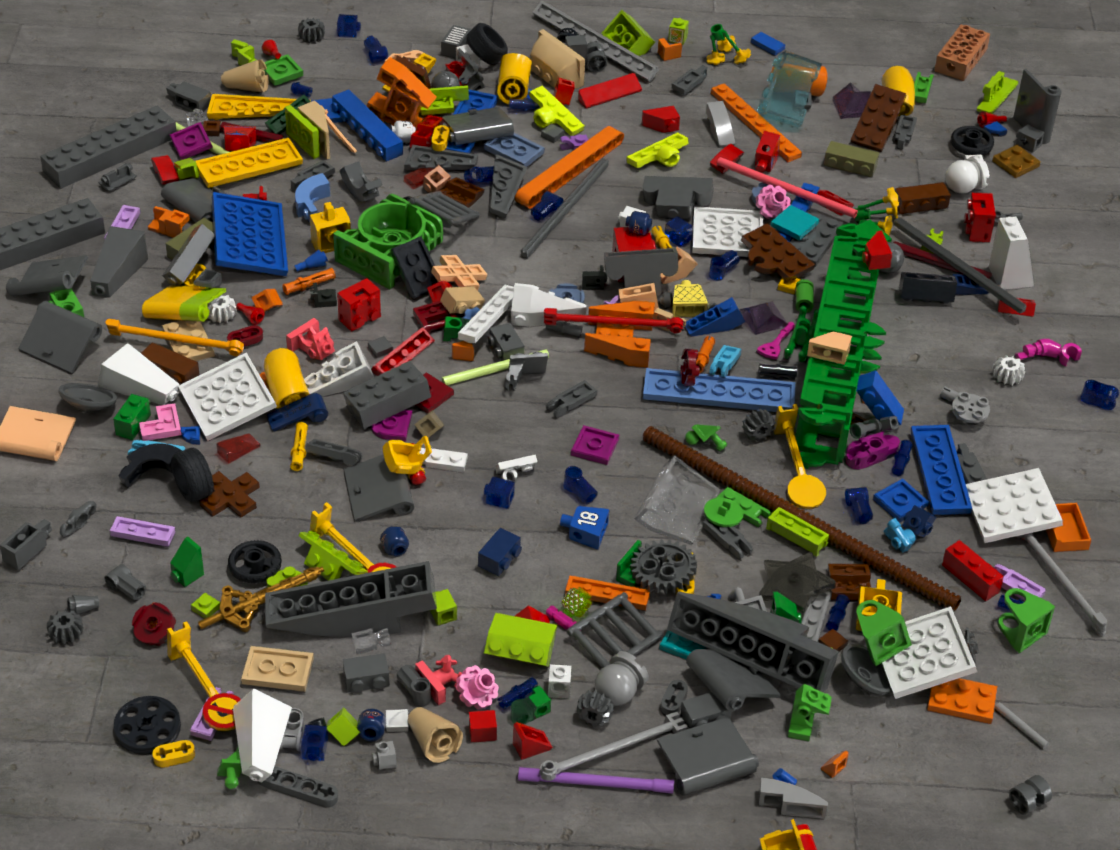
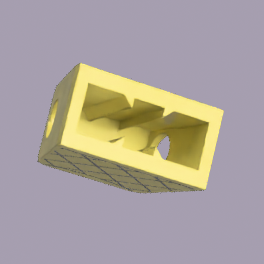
(688, 300)

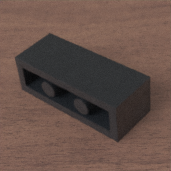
(927, 287)

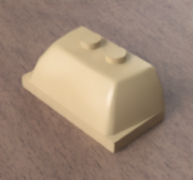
(555, 59)

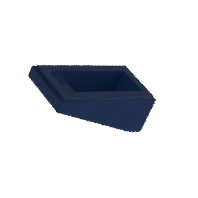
(966, 286)

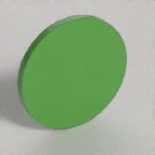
(723, 512)

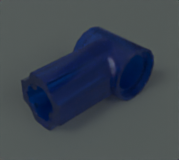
(376, 51)
(483, 174)
(548, 203)
(722, 264)
(577, 484)
(859, 501)

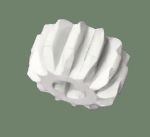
(222, 309)
(1008, 370)

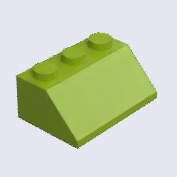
(628, 34)
(521, 639)

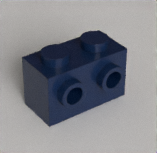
(499, 552)

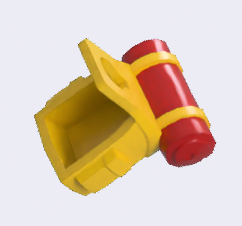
(406, 458)
(795, 839)

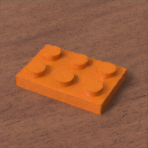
(964, 700)

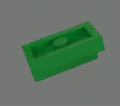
(624, 572)

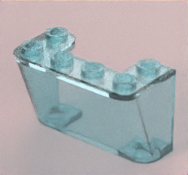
(788, 88)

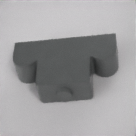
(677, 194)
(641, 266)

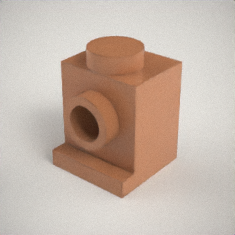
(436, 179)

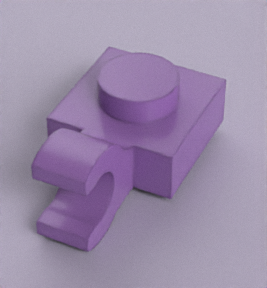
(574, 141)

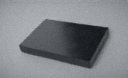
(414, 266)

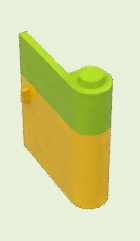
(181, 303)

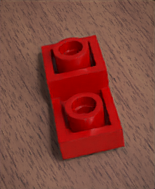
(456, 68)
(730, 153)
(165, 169)

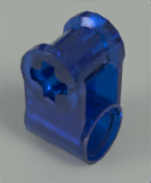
(1098, 394)

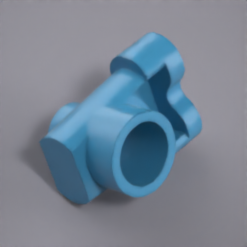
(900, 538)

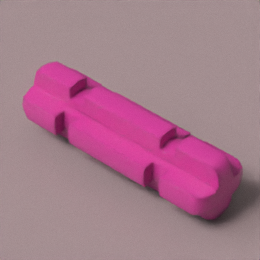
(560, 617)

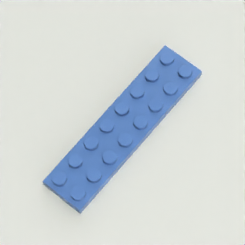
(719, 391)

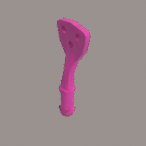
(772, 349)

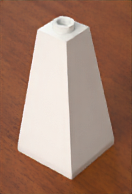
(133, 373)
(259, 731)

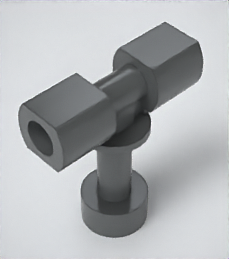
(873, 426)

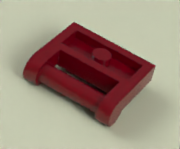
(432, 312)

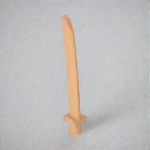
(339, 134)

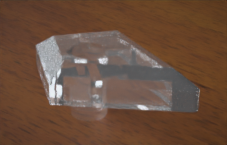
(196, 117)

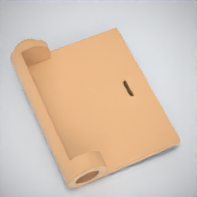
(35, 433)

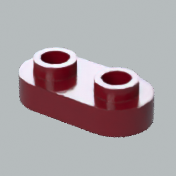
(247, 335)

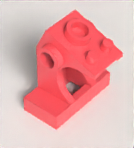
(314, 343)

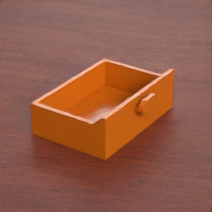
(1073, 533)

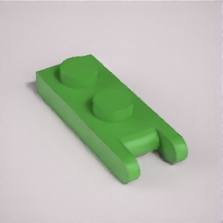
(922, 87)
(750, 508)

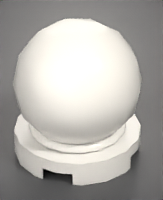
(967, 174)

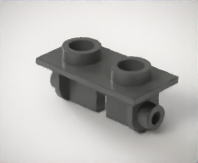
(113, 180)

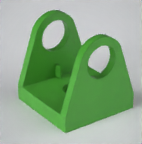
(1032, 617)
(883, 632)

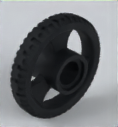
(971, 143)
(255, 561)

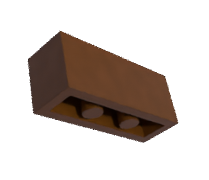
(922, 198)
(173, 364)

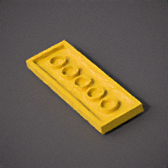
(248, 162)

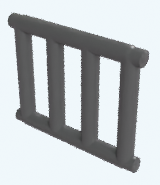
(444, 207)
(607, 610)

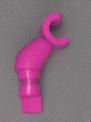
(1050, 348)

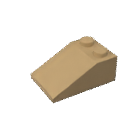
(316, 115)

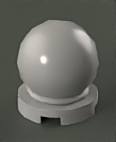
(621, 678)

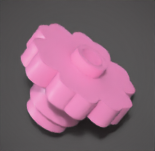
(772, 201)
(477, 687)

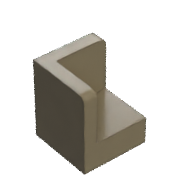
(429, 424)

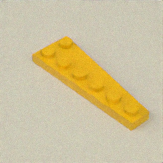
(245, 106)

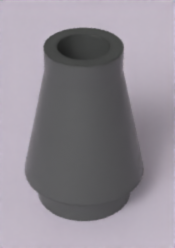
(82, 603)

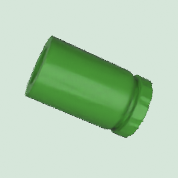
(805, 295)

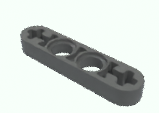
(299, 782)

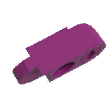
(871, 450)

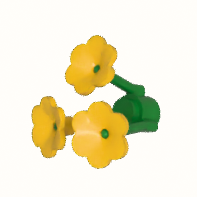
(725, 43)
(864, 213)

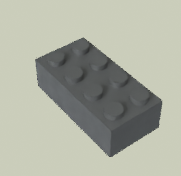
(387, 394)

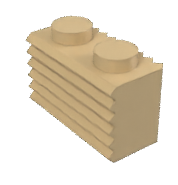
(461, 298)

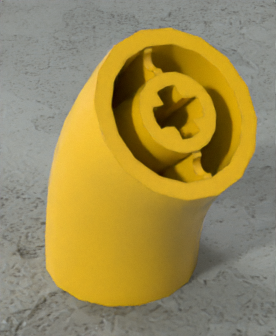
(513, 77)
(901, 80)
(284, 377)

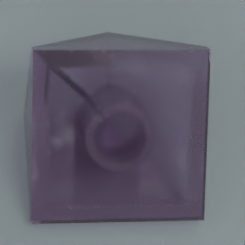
(851, 101)
(763, 317)

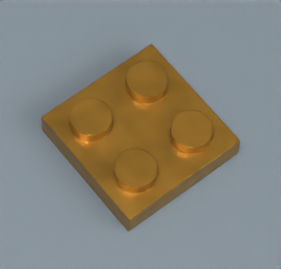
(1016, 161)

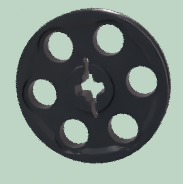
(146, 717)

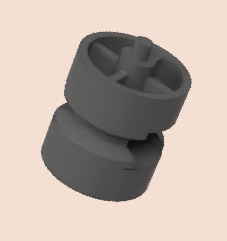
(596, 57)
(1030, 794)

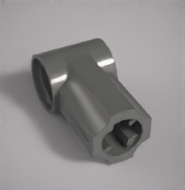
(122, 579)
(416, 685)

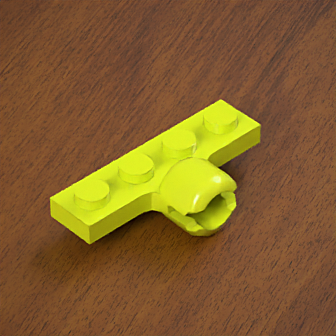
(553, 112)
(664, 151)

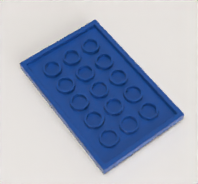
(249, 234)

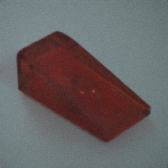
(236, 447)

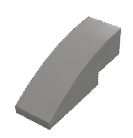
(720, 123)
(791, 799)

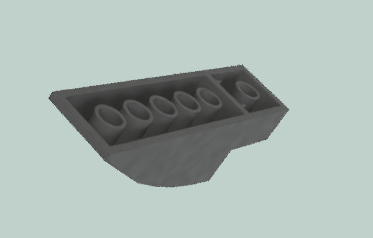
(353, 602)
(755, 639)

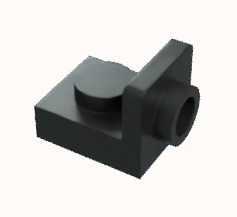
(594, 279)
(324, 297)

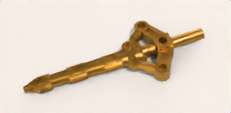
(250, 602)

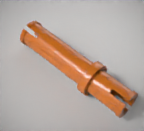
(303, 283)
(704, 353)

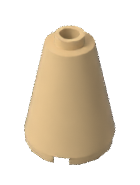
(247, 77)
(435, 734)

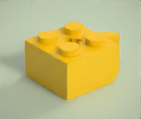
(325, 224)
(889, 598)

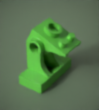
(807, 703)

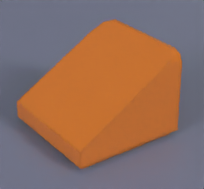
(463, 351)
(835, 764)

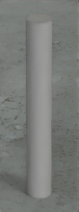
(1021, 725)

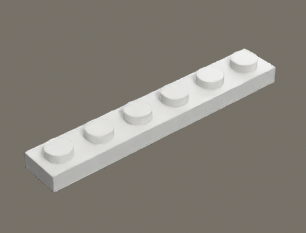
(487, 315)

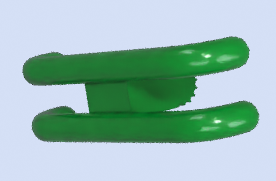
(801, 334)

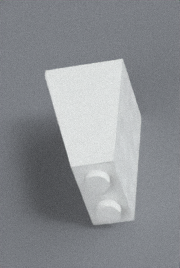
(1011, 256)

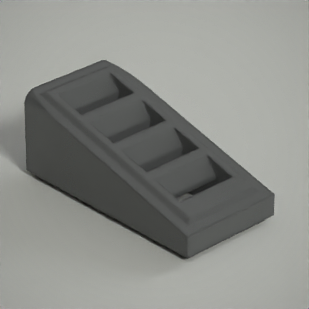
(209, 279)

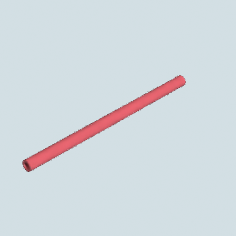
(788, 187)

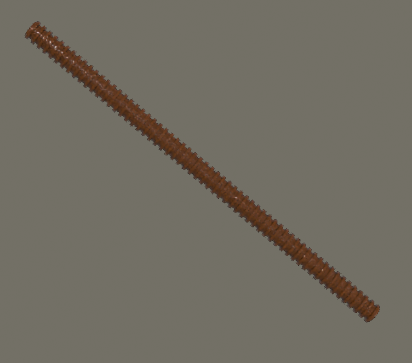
(772, 502)

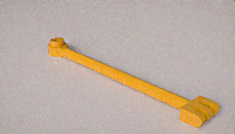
(115, 328)

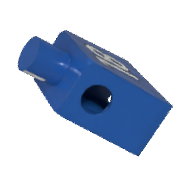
(587, 525)

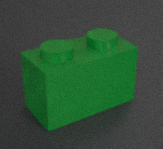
(133, 412)

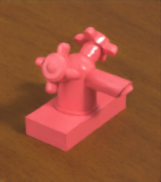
(439, 677)

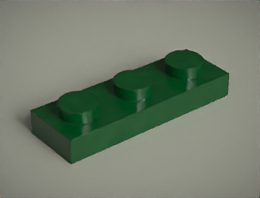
(277, 123)

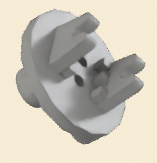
(971, 408)

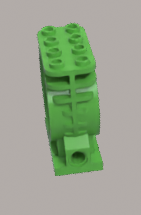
(381, 229)

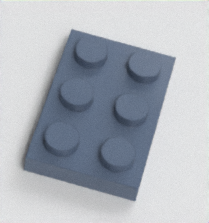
(515, 149)

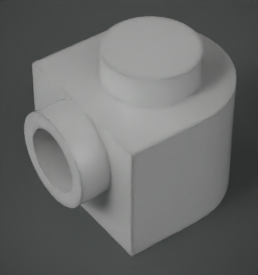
(385, 755)

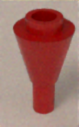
(270, 48)
(987, 118)
(254, 314)

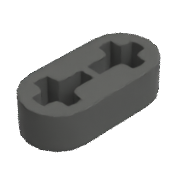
(669, 697)

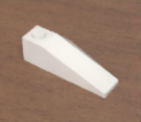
(530, 303)
(341, 373)

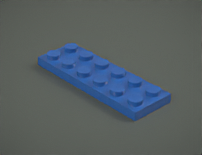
(477, 101)
(941, 470)

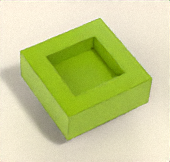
(237, 45)
(205, 605)

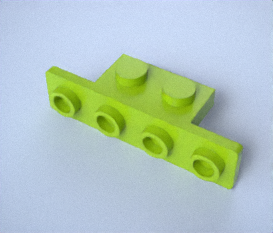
(996, 92)
(445, 99)
(325, 555)

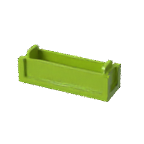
(797, 531)

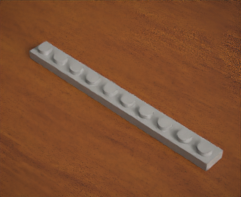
(611, 49)

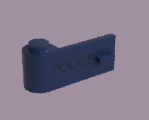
(310, 405)

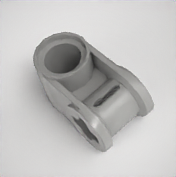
(294, 731)

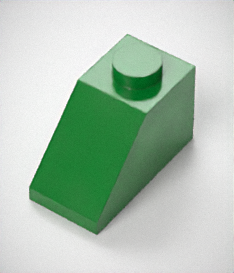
(187, 563)
(784, 607)

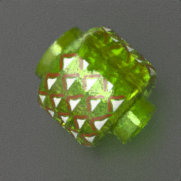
(576, 602)

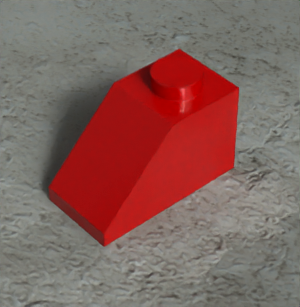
(661, 119)
(877, 252)

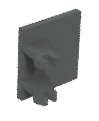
(471, 70)
(525, 364)

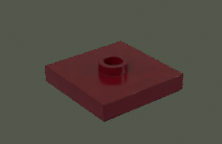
(439, 394)

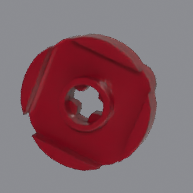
(689, 370)
(149, 613)

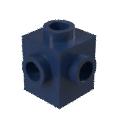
(919, 521)

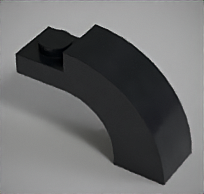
(147, 458)

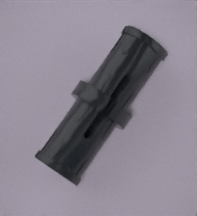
(777, 371)

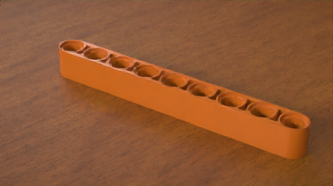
(569, 166)

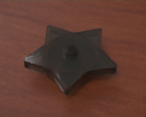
(796, 581)

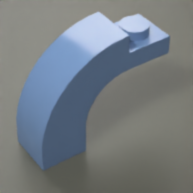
(308, 192)

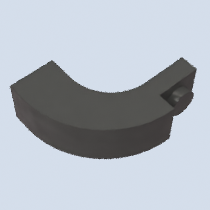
(358, 183)

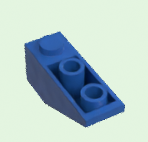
(717, 319)

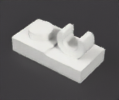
(524, 464)

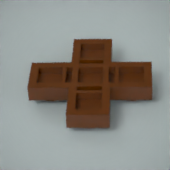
(231, 494)

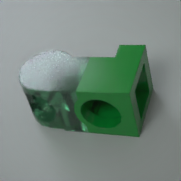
(453, 326)
(531, 707)

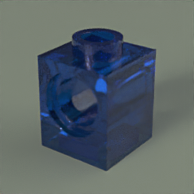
(348, 25)
(678, 231)
(499, 492)
(314, 742)

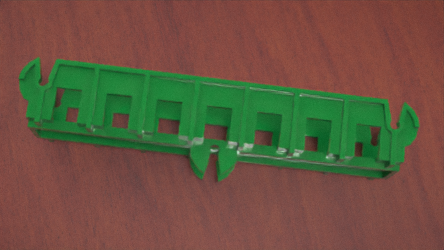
(831, 392)

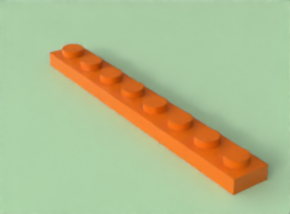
(754, 120)

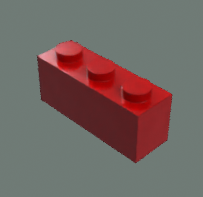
(972, 570)

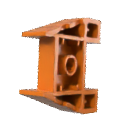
(405, 95)
(618, 340)

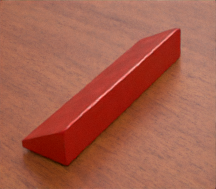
(609, 90)
(404, 352)

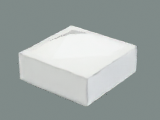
(397, 720)

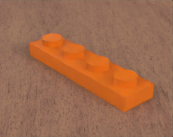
(606, 591)

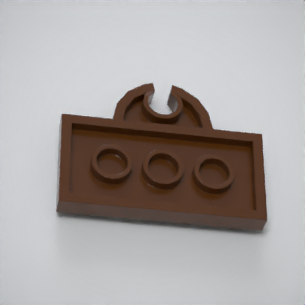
(775, 254)

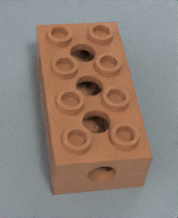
(962, 52)

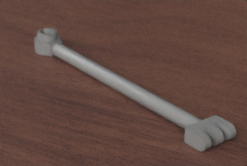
(1098, 620)
(551, 769)

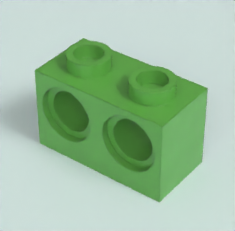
(67, 300)

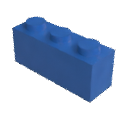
(879, 397)

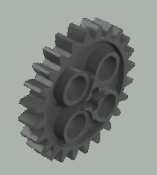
(663, 566)

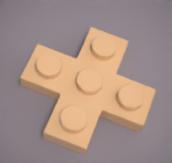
(454, 270)

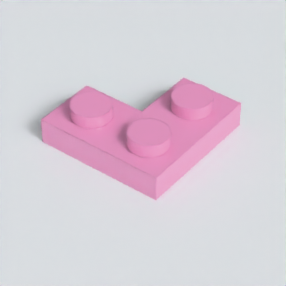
(164, 427)

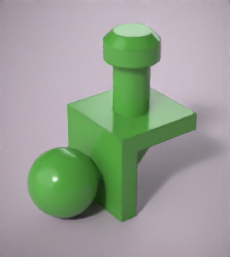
(705, 432)
(231, 769)

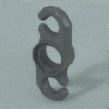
(78, 518)

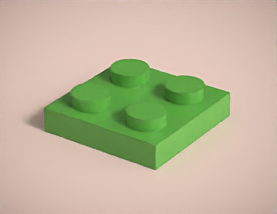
(282, 70)

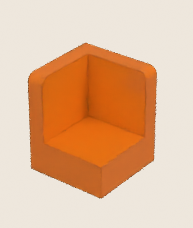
(668, 51)
(175, 222)
(158, 223)
(267, 299)

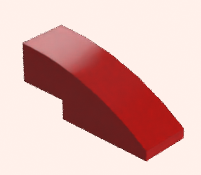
(425, 131)

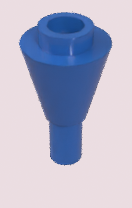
(315, 260)

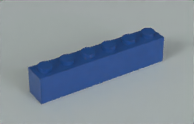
(367, 125)

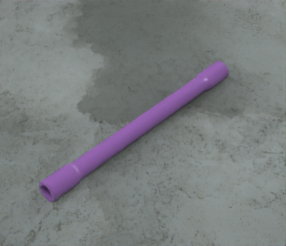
(654, 785)

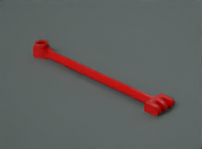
(551, 316)

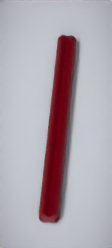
(933, 259)

